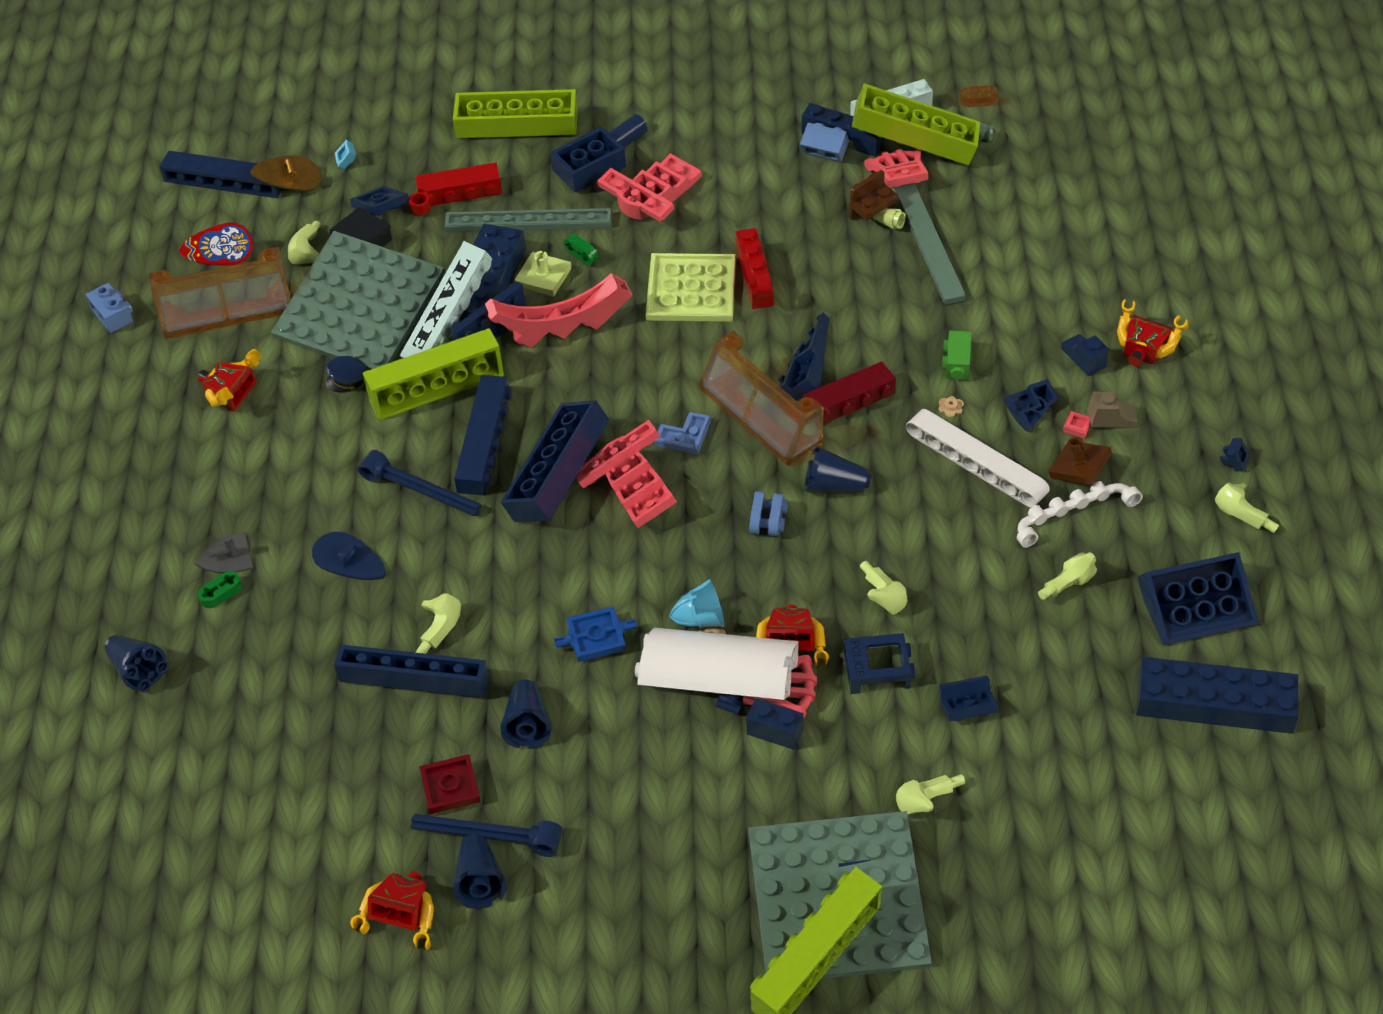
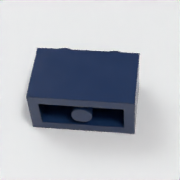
(775, 723)

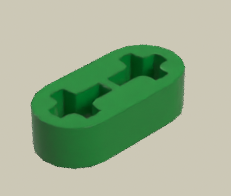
(581, 249)
(219, 589)

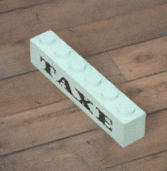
(449, 299)

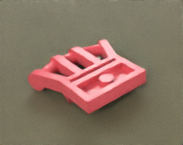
(902, 173)
(806, 694)

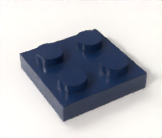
(380, 200)

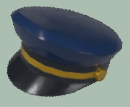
(345, 373)

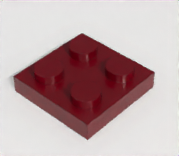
(449, 784)

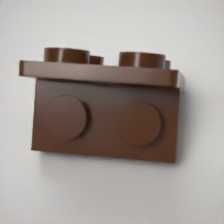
(870, 197)

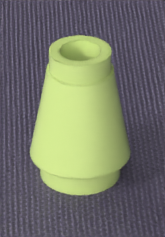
(891, 217)

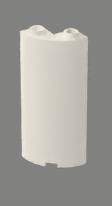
(717, 663)

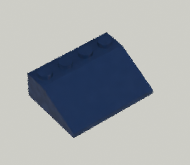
(1198, 598)

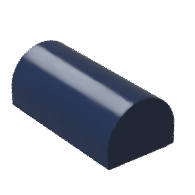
(629, 130)

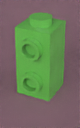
(958, 355)

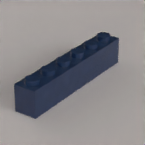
(214, 174)
(483, 435)
(412, 671)

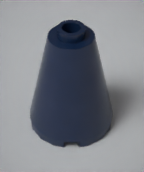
(834, 474)
(525, 717)
(477, 874)

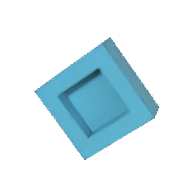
(345, 154)

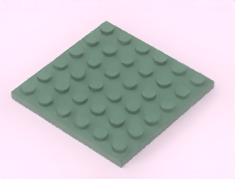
(358, 301)
(799, 867)

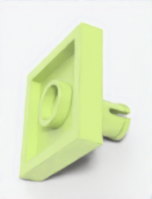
(543, 273)

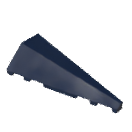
(807, 362)

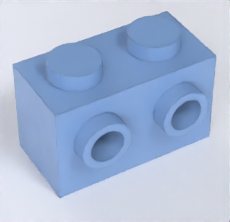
(824, 142)
(110, 307)

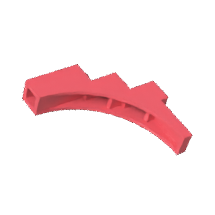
(561, 318)

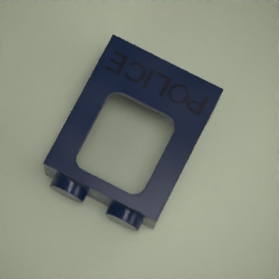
(858, 667)

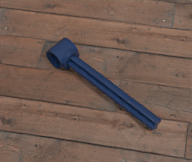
(377, 466)
(541, 838)

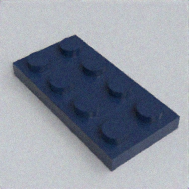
(479, 319)

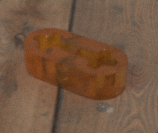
(978, 96)

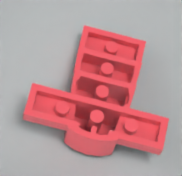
(651, 190)
(630, 474)

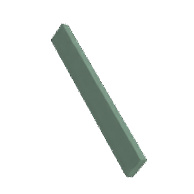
(530, 219)
(930, 244)

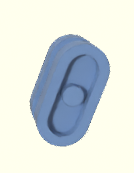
(775, 523)

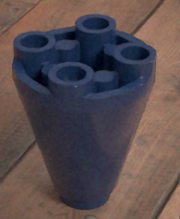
(136, 661)

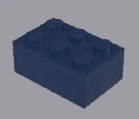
(587, 158)

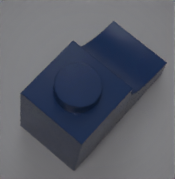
(1088, 353)

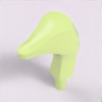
(299, 249)
(1232, 502)
(1076, 571)
(888, 594)
(447, 613)
(916, 796)

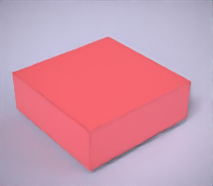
(1077, 424)

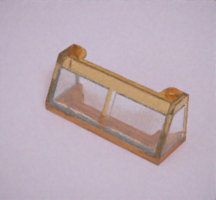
(221, 295)
(759, 404)

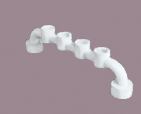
(1027, 536)

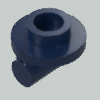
(730, 703)

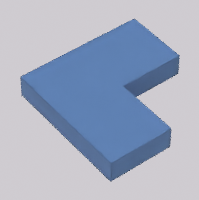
(685, 439)

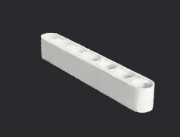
(977, 458)

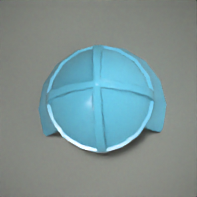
(699, 608)

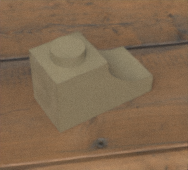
(1107, 411)

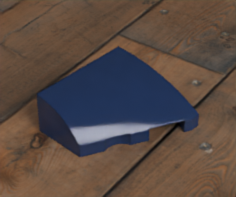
(1031, 403)

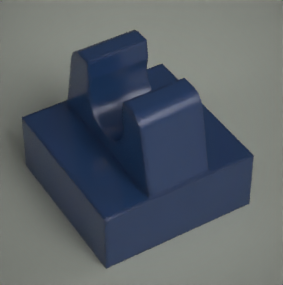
(1235, 455)

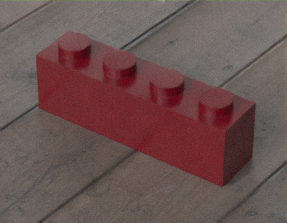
(854, 391)

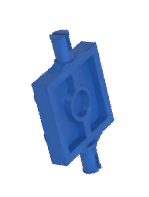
(596, 634)

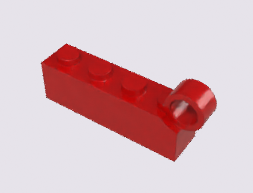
(454, 186)
(754, 268)

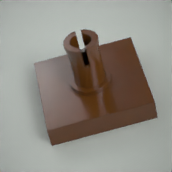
(1080, 462)

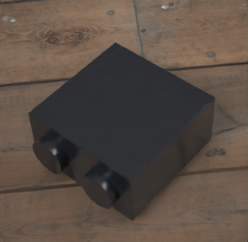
(364, 226)

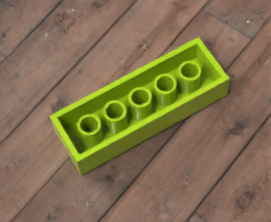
(515, 113)
(916, 124)
(432, 374)
(817, 945)

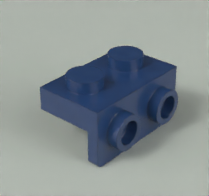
(967, 698)

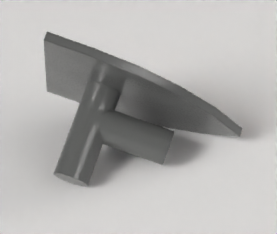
(226, 555)

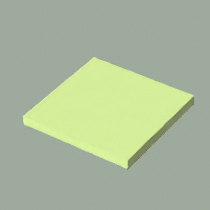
(691, 287)

